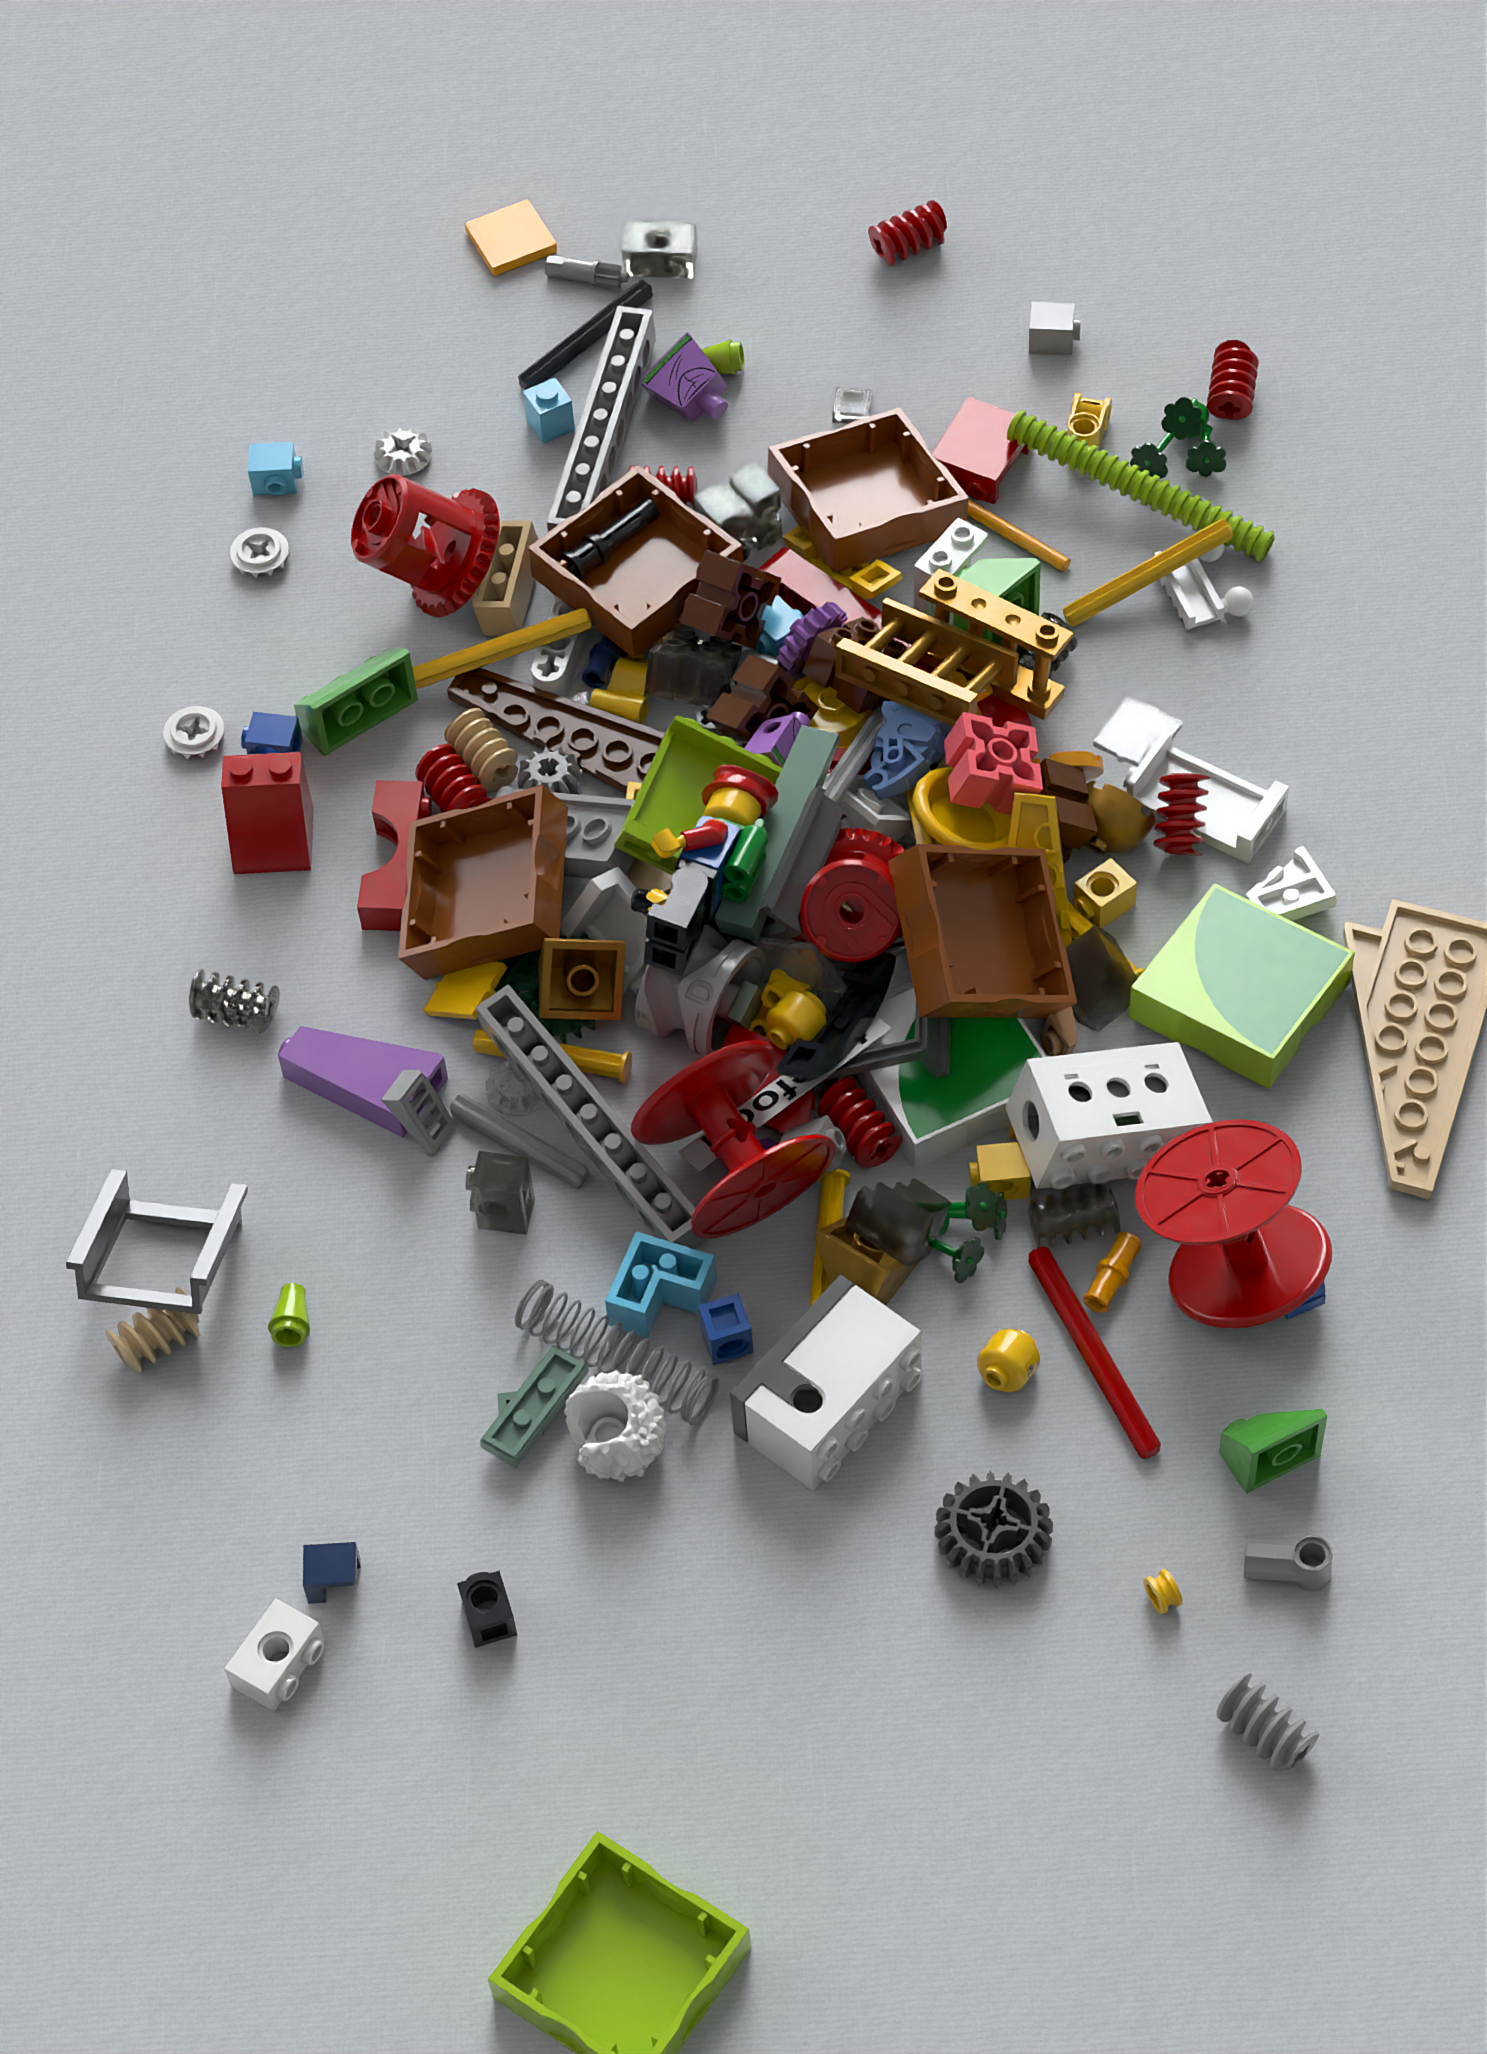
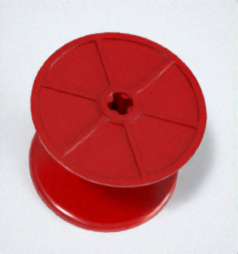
(707, 1100)
(1227, 1204)

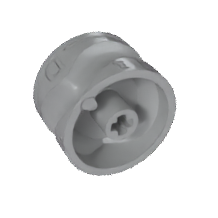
(703, 993)

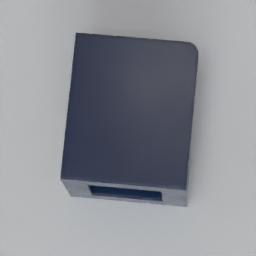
(329, 1567)

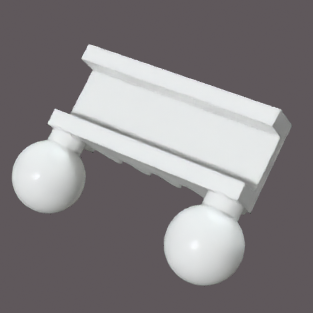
(1196, 596)

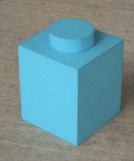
(549, 410)

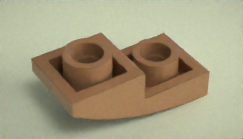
(1059, 1033)

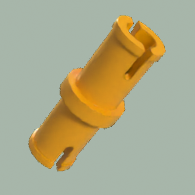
(1112, 1272)

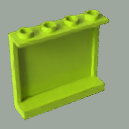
(674, 786)

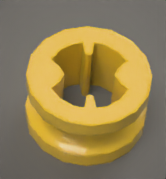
(1162, 1591)

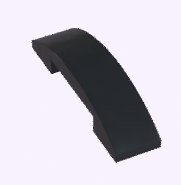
(846, 1023)

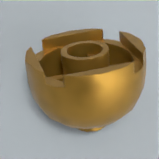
(1117, 818)

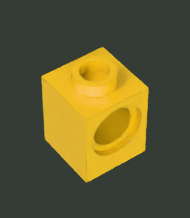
(1111, 882)
(1002, 1169)

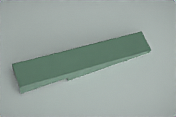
(801, 773)

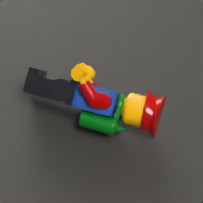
(716, 860)

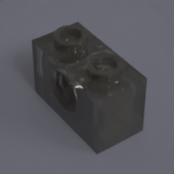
(659, 249)
(501, 1192)

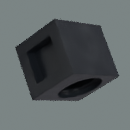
(490, 1624)

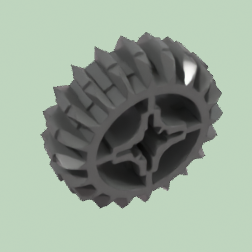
(962, 1516)

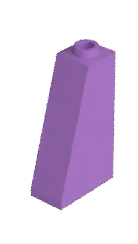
(356, 1071)

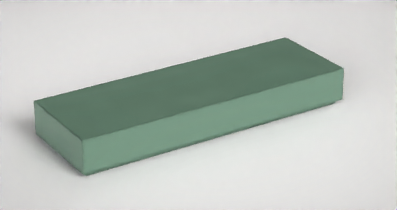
(534, 1406)

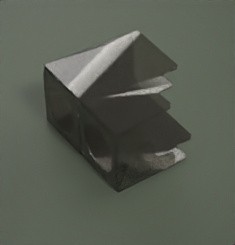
(1099, 978)
(899, 1219)

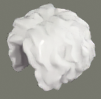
(616, 1425)

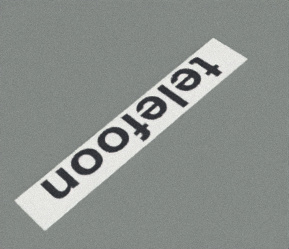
(776, 1098)

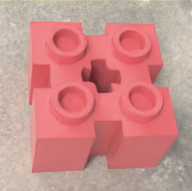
(991, 762)

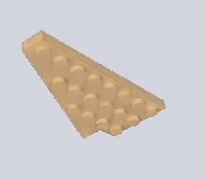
(1419, 1021)

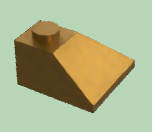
(860, 1262)

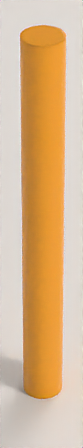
(1018, 536)

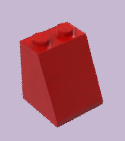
(267, 812)

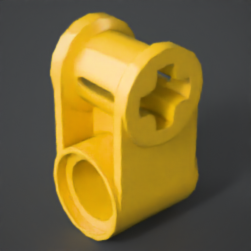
(1089, 419)

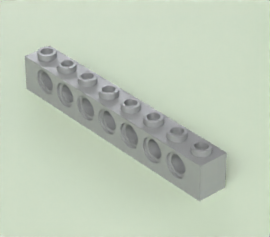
(605, 413)
(588, 1118)

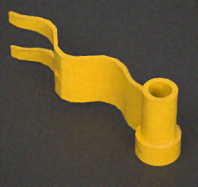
(626, 689)

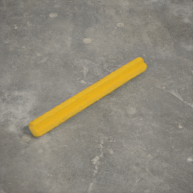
(1147, 572)
(501, 647)

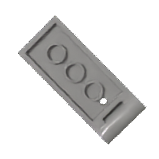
(591, 833)

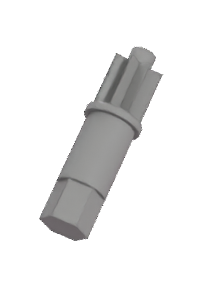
(586, 271)

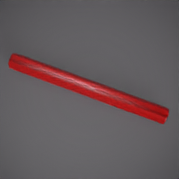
(1094, 1353)

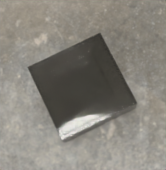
(851, 404)

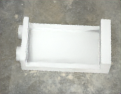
(1237, 812)

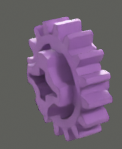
(803, 633)

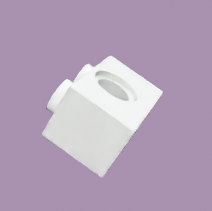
(277, 1631)

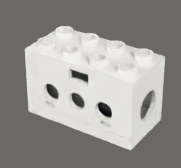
(1102, 1112)

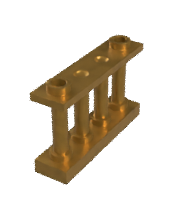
(1016, 625)
(916, 688)

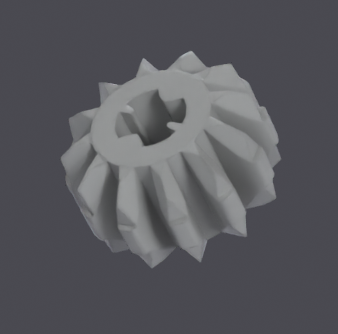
(552, 769)

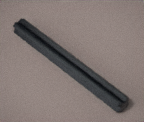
(583, 337)

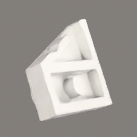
(1295, 889)

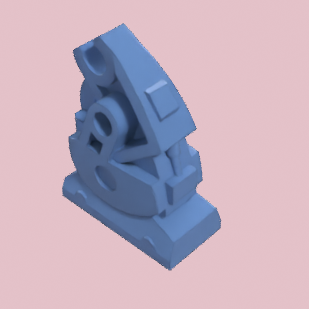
(904, 750)

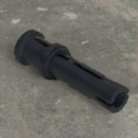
(597, 547)

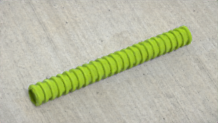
(1136, 483)

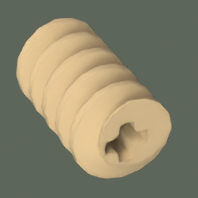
(482, 749)
(152, 1334)

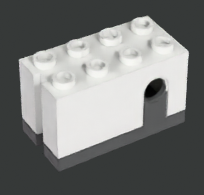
(827, 1383)

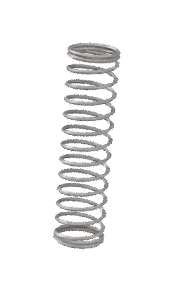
(542, 1303)

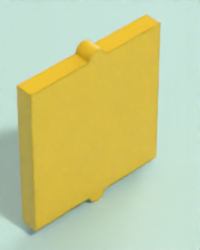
(464, 990)

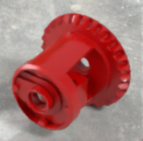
(443, 561)
(861, 876)

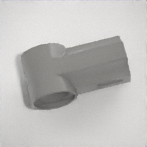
(1283, 1561)

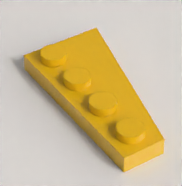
(1037, 826)

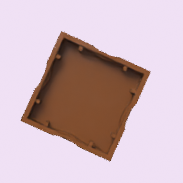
(866, 489)
(647, 577)
(483, 882)
(981, 932)

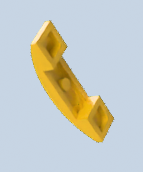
(863, 579)

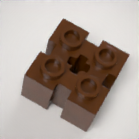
(730, 599)
(822, 656)
(759, 694)
(1075, 818)

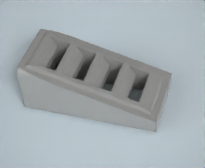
(397, 1101)

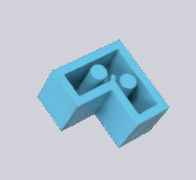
(658, 1274)

